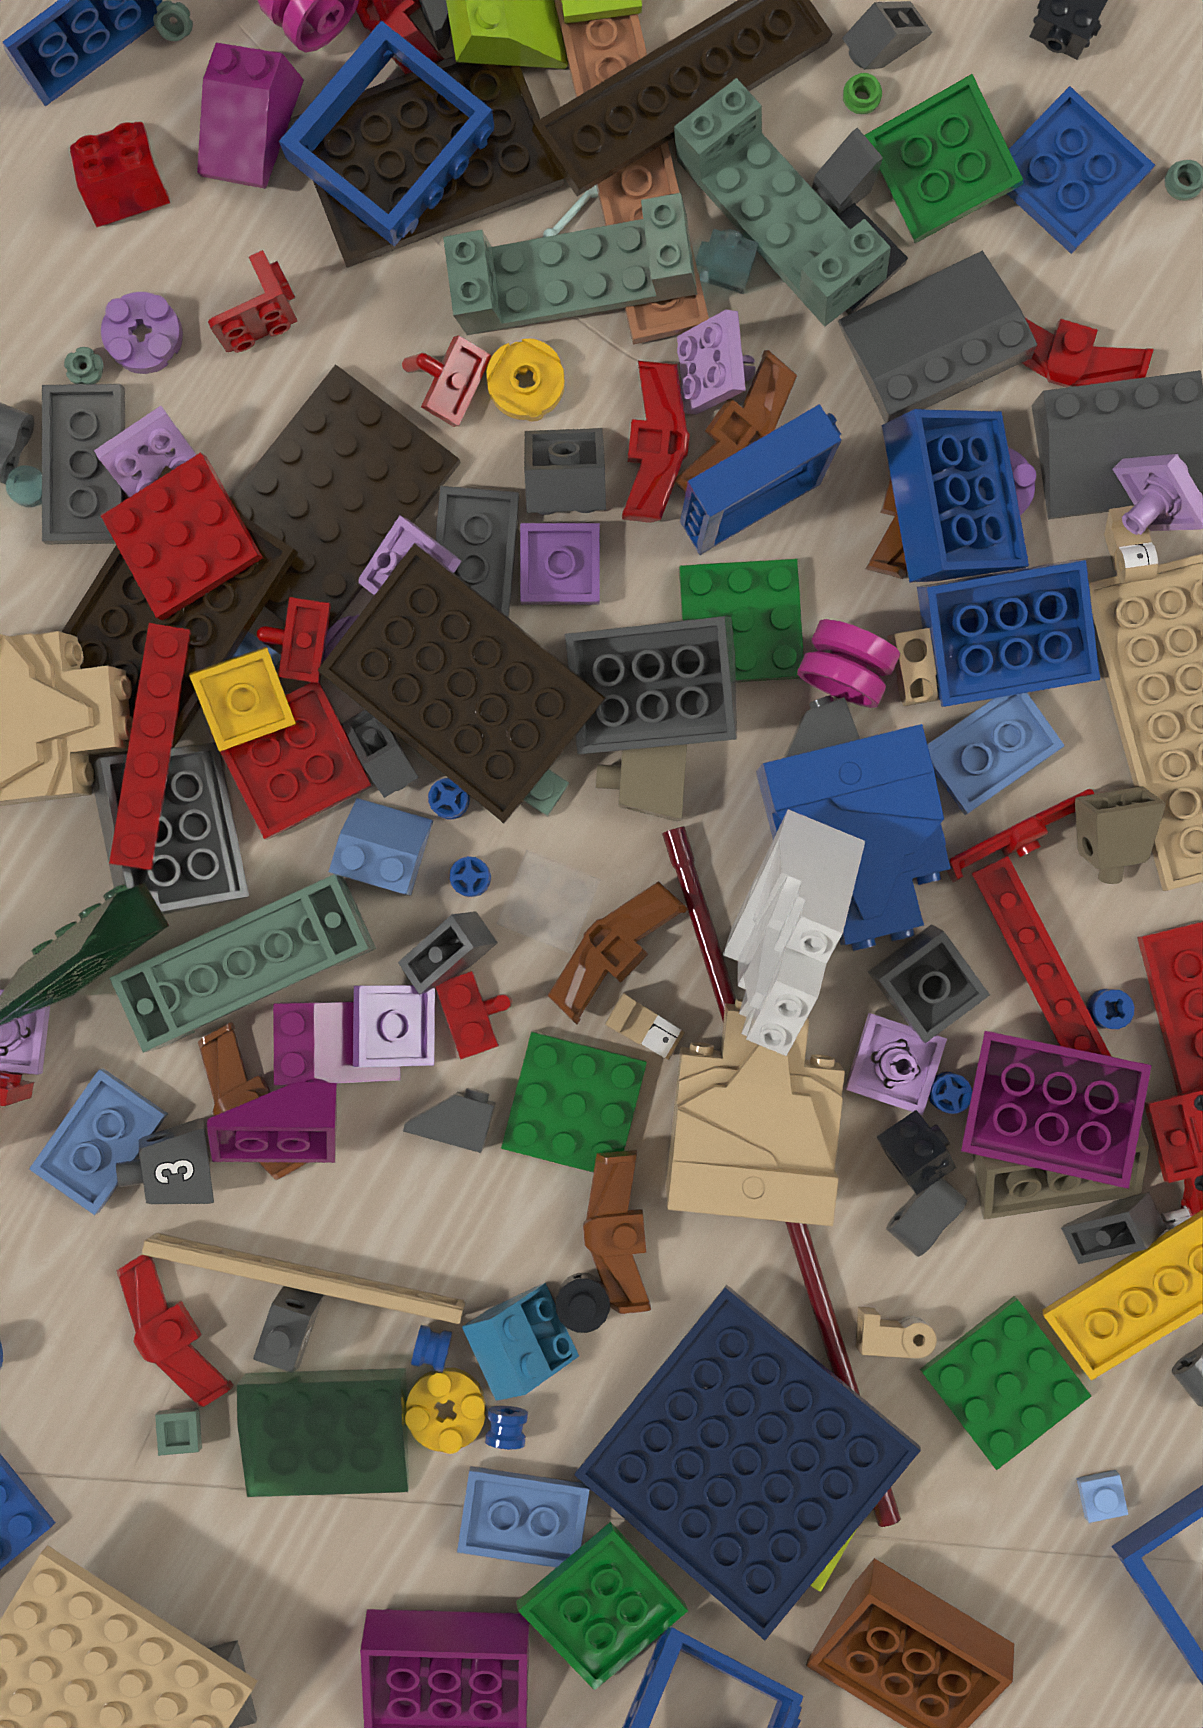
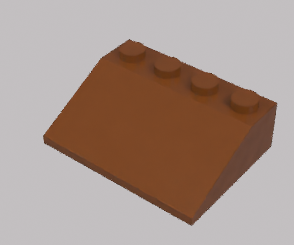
(912, 1653)

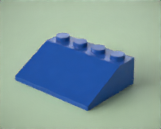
(75, 40)
(954, 494)
(1011, 632)

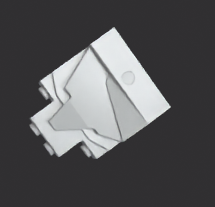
(792, 926)

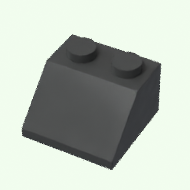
(564, 470)
(929, 983)

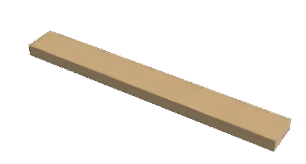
(304, 1277)

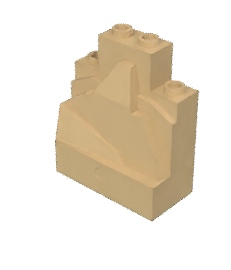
(56, 717)
(755, 1129)

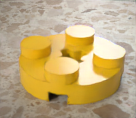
(521, 357)
(450, 1433)

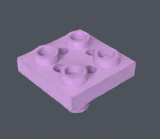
(712, 362)
(143, 451)
(1161, 494)
(394, 548)
(24, 1053)
(908, 1088)

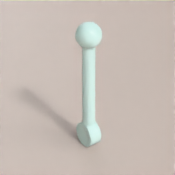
(591, 193)

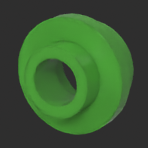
(862, 83)

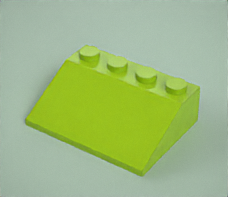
(507, 32)

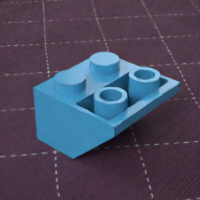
(520, 1343)

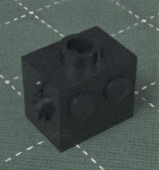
(1067, 24)
(917, 1151)

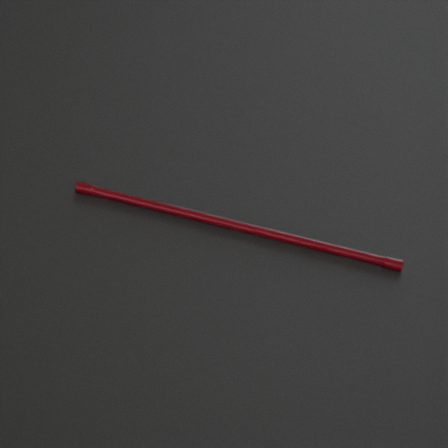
(682, 861)

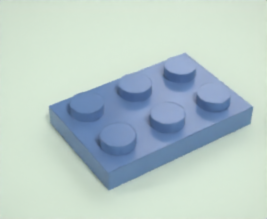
(992, 749)
(94, 1137)
(522, 1517)

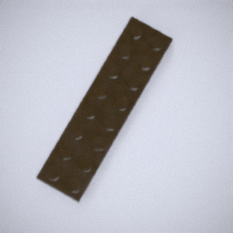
(646, 100)

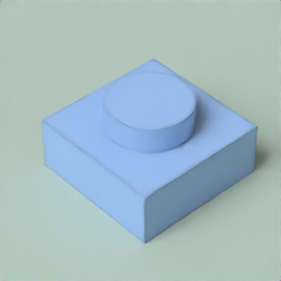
(1102, 1496)

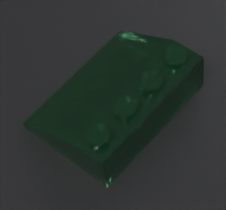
(83, 951)
(323, 1432)

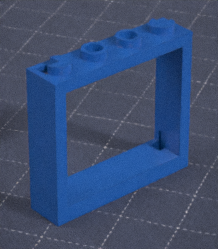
(339, 96)
(759, 479)
(1144, 1540)
(661, 1665)

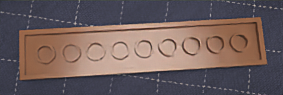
(594, 54)

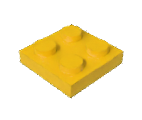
(242, 698)

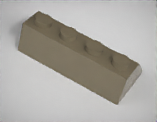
(1021, 1189)

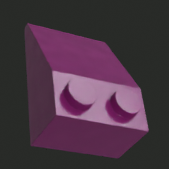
(245, 113)
(317, 1043)
(281, 1126)

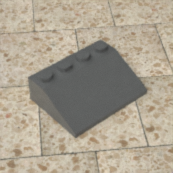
(938, 337)
(1095, 426)
(659, 684)
(197, 837)

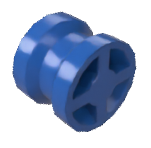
(444, 793)
(463, 871)
(1102, 1004)
(957, 1091)
(431, 1348)
(506, 1427)

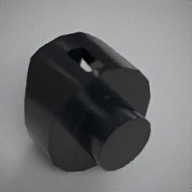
(582, 1303)

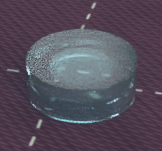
(25, 486)

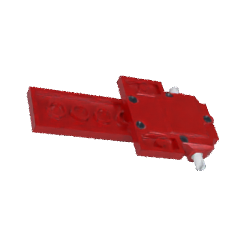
(1176, 1122)

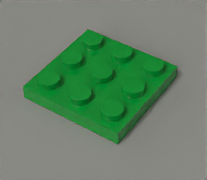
(944, 159)
(763, 611)
(572, 1102)
(1005, 1382)
(602, 1606)

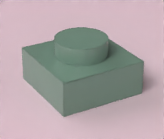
(547, 792)
(178, 1431)

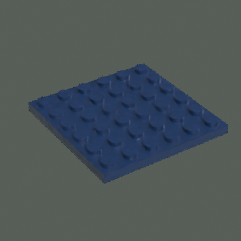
(747, 1462)

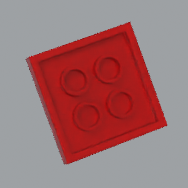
(181, 536)
(299, 767)

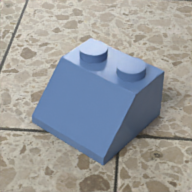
(381, 846)

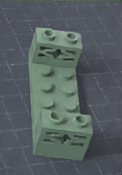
(776, 207)
(571, 270)
(242, 962)

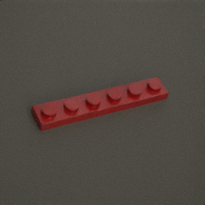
(150, 747)
(1038, 957)

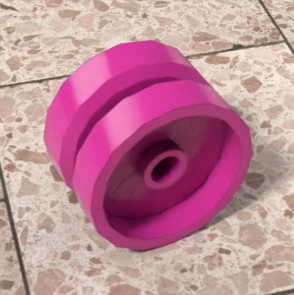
(309, 22)
(848, 663)

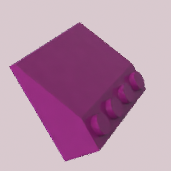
(1056, 1109)
(444, 1669)

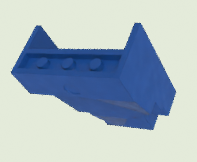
(881, 794)

